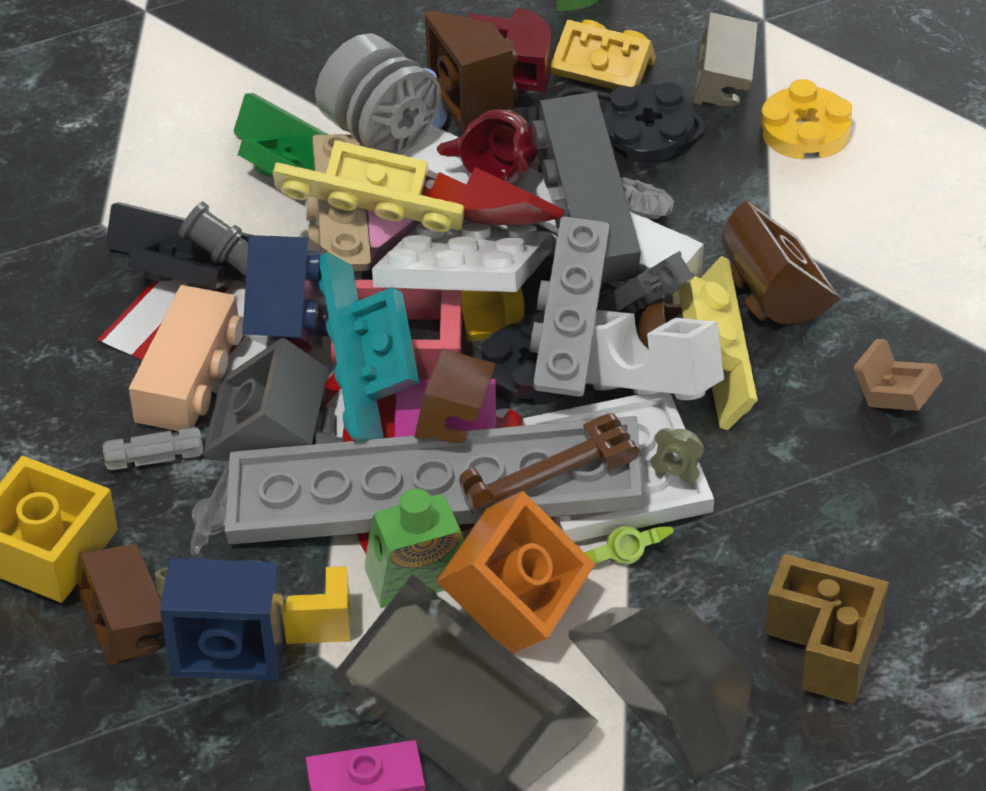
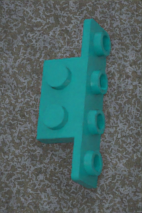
(369, 346)

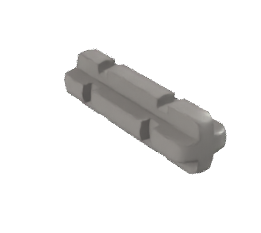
(152, 448)

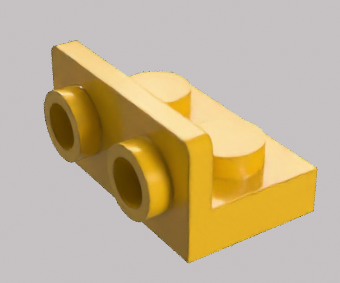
(601, 55)

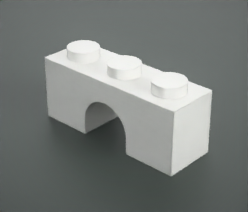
(680, 357)

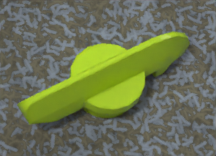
(627, 544)

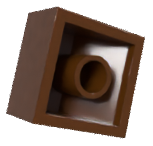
(470, 65)

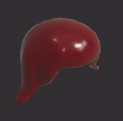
(493, 144)

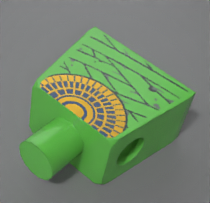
(409, 540)

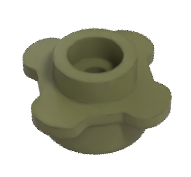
(683, 444)

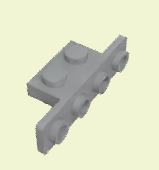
(569, 307)

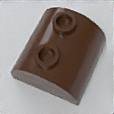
(775, 268)

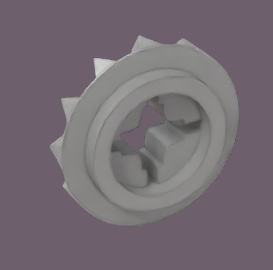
(646, 199)

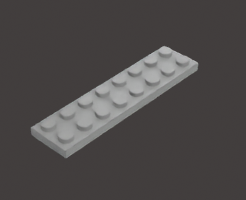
(343, 484)

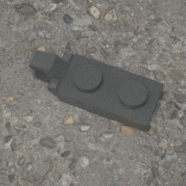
(649, 286)

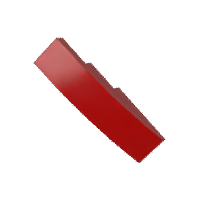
(493, 200)

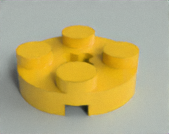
(826, 127)

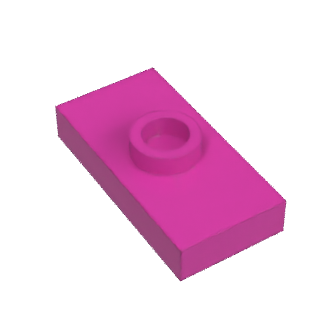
(368, 769)

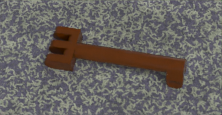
(604, 441)

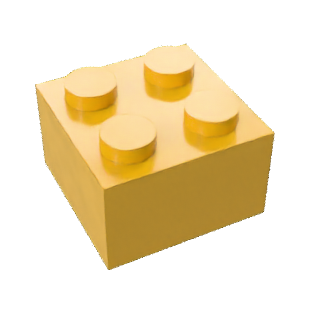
(47, 524)

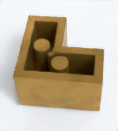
(831, 614)

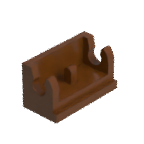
(453, 390)
(120, 602)

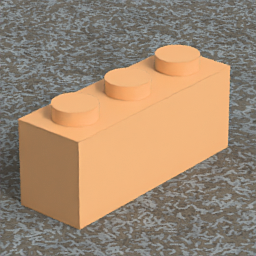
(186, 359)

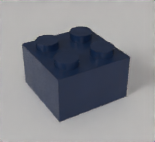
(284, 291)
(223, 619)

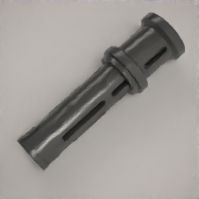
(216, 237)

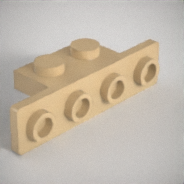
(335, 229)

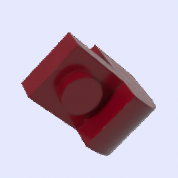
(532, 45)

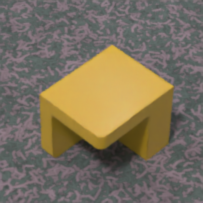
(489, 311)
(320, 616)

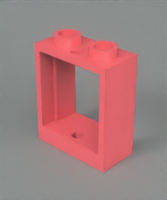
(426, 305)

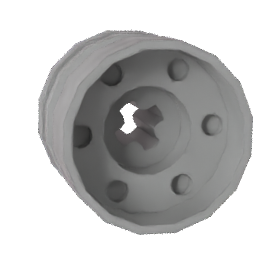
(377, 94)

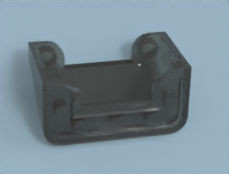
(460, 694)

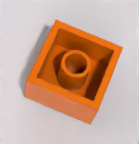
(516, 573)

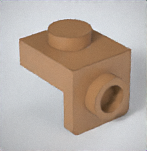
(895, 383)

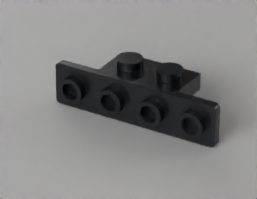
(159, 251)

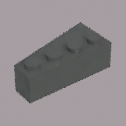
(585, 176)

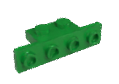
(273, 136)

